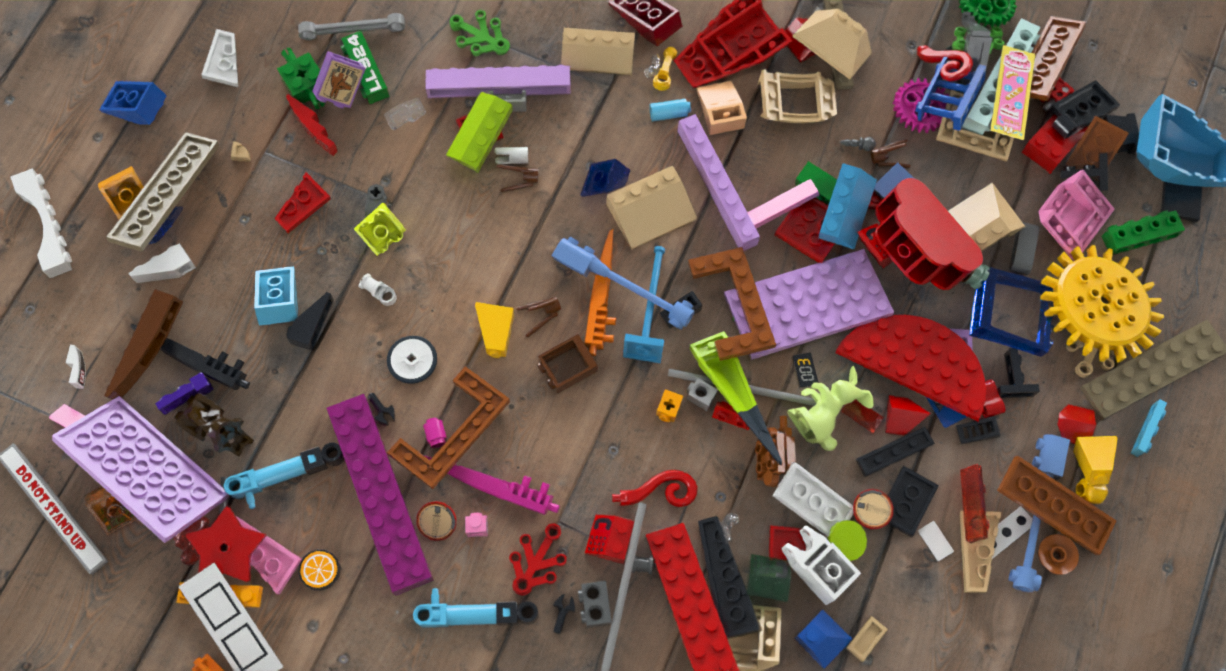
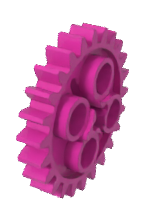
(907, 109)

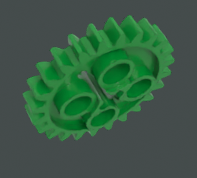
(989, 11)

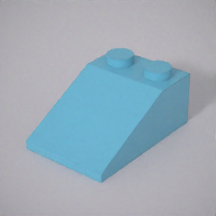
(276, 296)

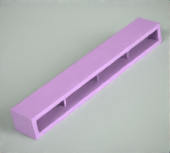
(504, 80)
(718, 183)

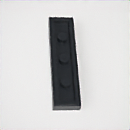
(895, 451)

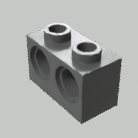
(601, 604)

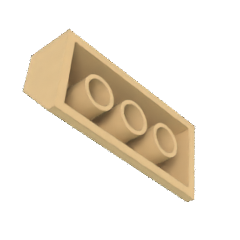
(598, 51)

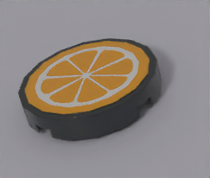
(319, 570)

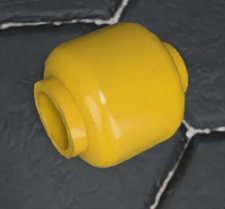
(1092, 493)

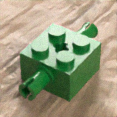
(300, 76)

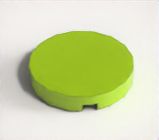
(848, 538)

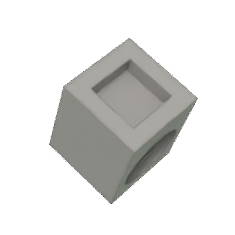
(702, 402)

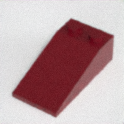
(650, 18)

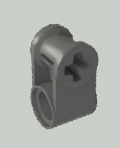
(373, 199)

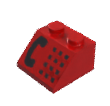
(868, 238)
(610, 538)

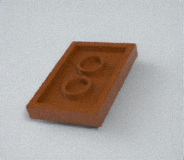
(1098, 138)

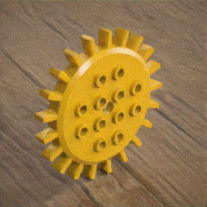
(1100, 330)

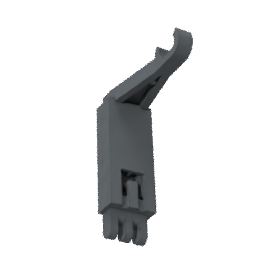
(976, 45)

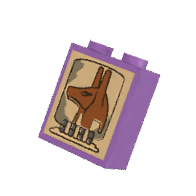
(338, 80)

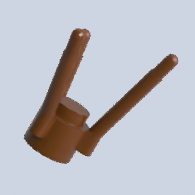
(879, 155)
(529, 175)
(549, 306)

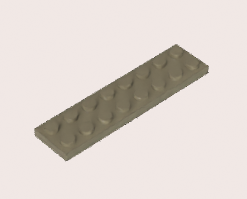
(163, 192)
(1154, 369)

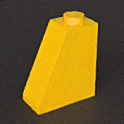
(495, 327)
(1096, 457)

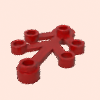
(535, 562)

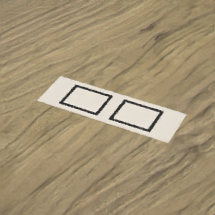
(229, 622)

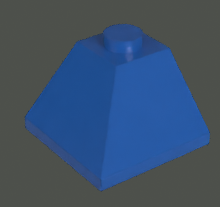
(823, 638)

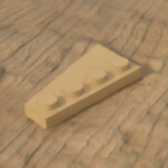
(978, 555)

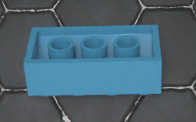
(847, 206)

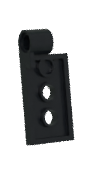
(1072, 118)

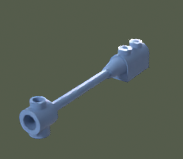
(585, 261)
(1051, 462)

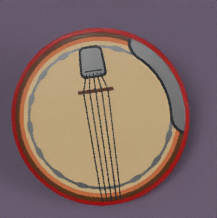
(873, 509)
(436, 520)

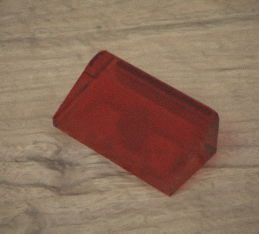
(864, 416)

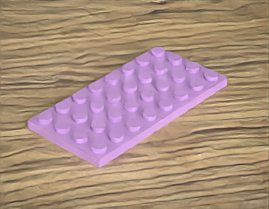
(817, 301)
(141, 468)

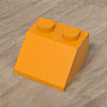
(121, 190)

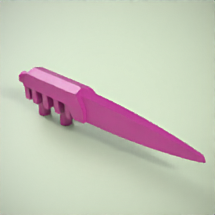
(512, 492)

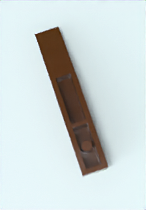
(145, 342)

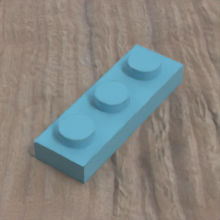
(1149, 428)

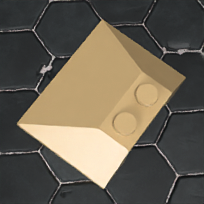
(836, 40)
(989, 144)
(987, 217)
(762, 648)

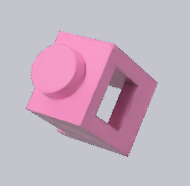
(476, 525)

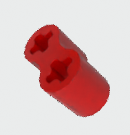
(993, 403)

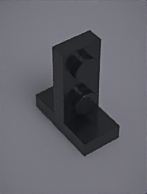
(1090, 170)
(1016, 378)

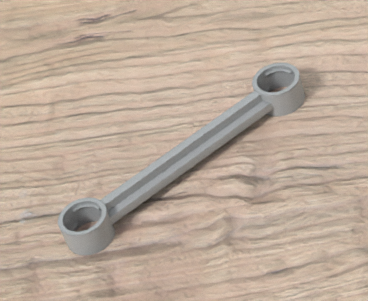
(394, 22)

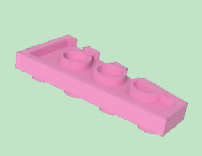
(273, 561)

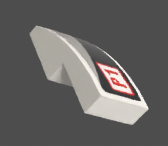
(76, 362)

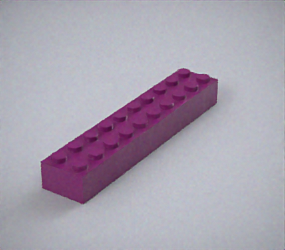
(380, 495)

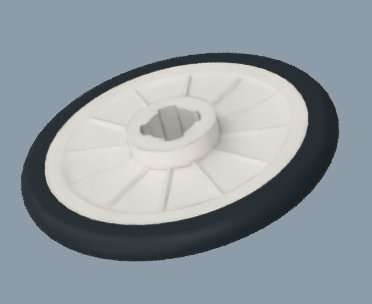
(420, 368)

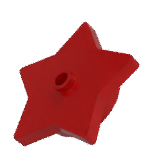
(240, 543)

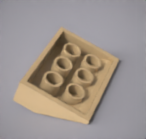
(651, 207)

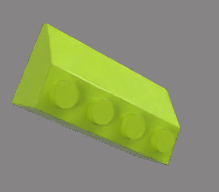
(480, 131)

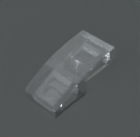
(405, 112)

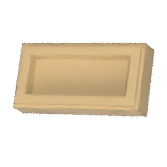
(866, 638)

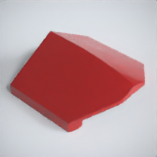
(1076, 422)

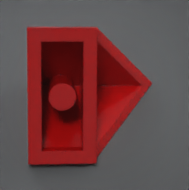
(903, 415)

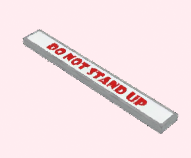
(53, 509)

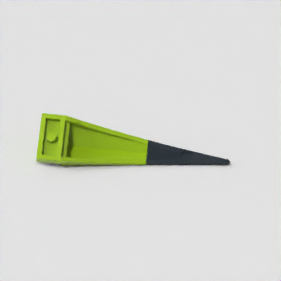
(733, 385)

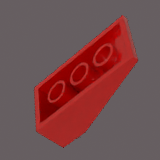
(1049, 147)

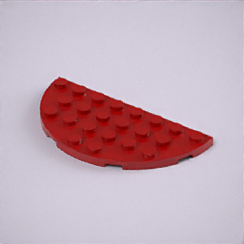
(922, 358)

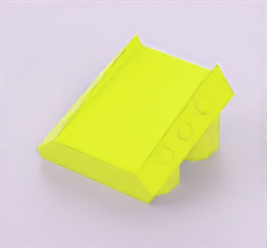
(380, 229)

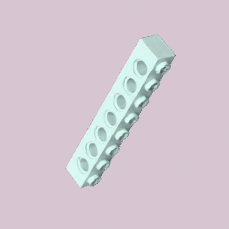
(982, 111)

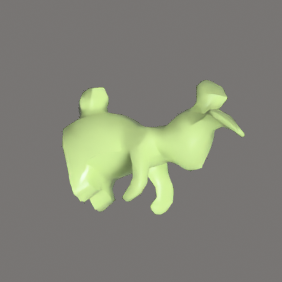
(820, 420)

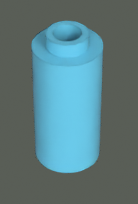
(669, 110)

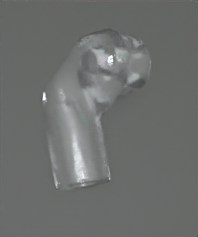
(654, 69)
(728, 522)

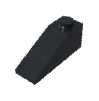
(308, 325)

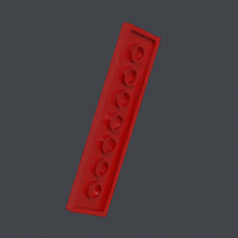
(690, 600)

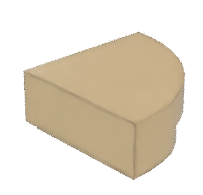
(239, 152)

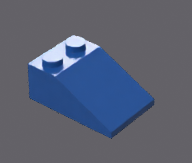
(134, 101)

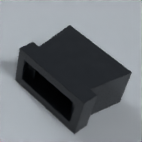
(1129, 124)

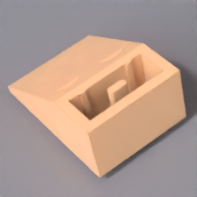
(722, 107)

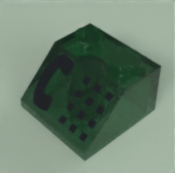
(768, 578)

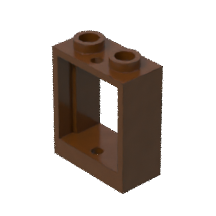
(574, 342)

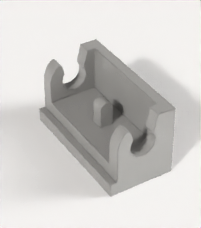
(518, 101)

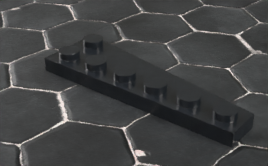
(726, 582)

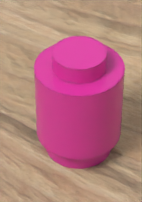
(435, 432)

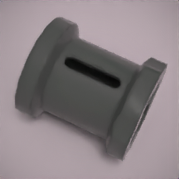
(642, 565)

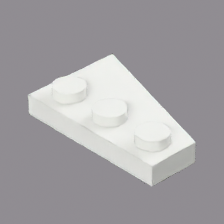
(221, 60)

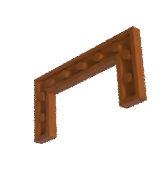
(760, 334)
(434, 470)

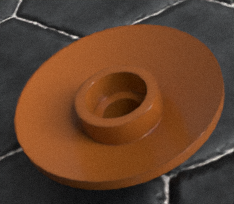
(1064, 548)

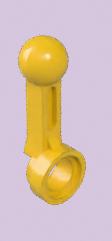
(670, 54)

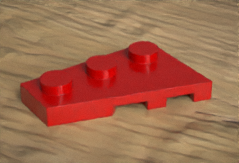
(304, 202)

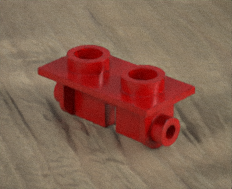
(725, 413)

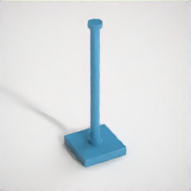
(643, 346)

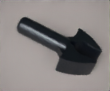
(381, 409)
(562, 613)

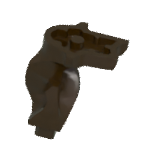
(220, 429)

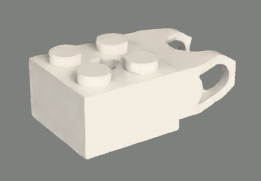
(821, 566)

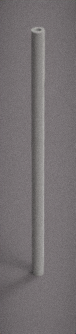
(754, 389)
(623, 587)

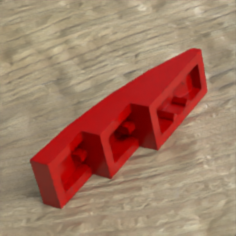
(310, 123)

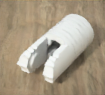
(517, 155)

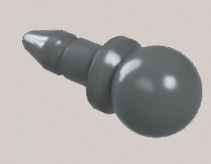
(867, 143)

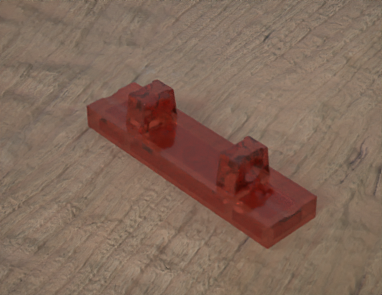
(974, 503)

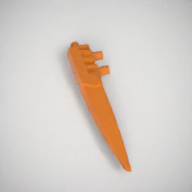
(598, 312)

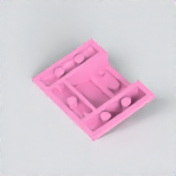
(1075, 212)

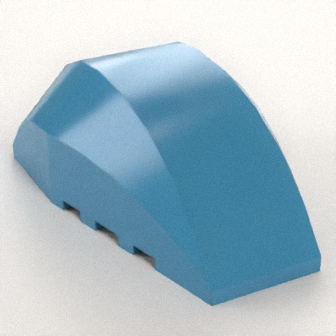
(1181, 146)

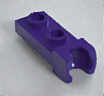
(197, 384)

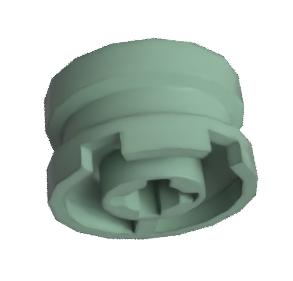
(977, 276)

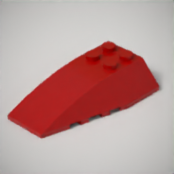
(731, 42)

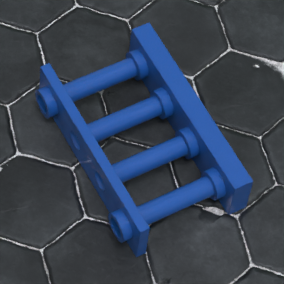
(963, 103)

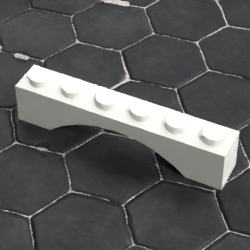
(52, 254)

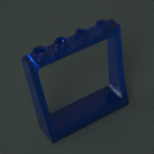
(983, 309)

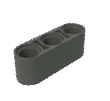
(1024, 249)

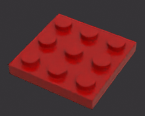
(802, 230)

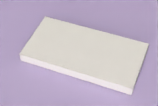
(812, 499)

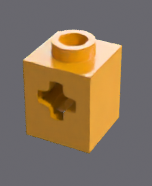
(672, 399)

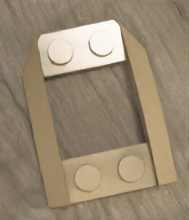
(771, 96)

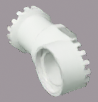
(377, 289)

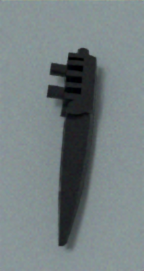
(209, 366)

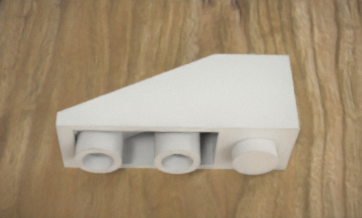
(167, 265)

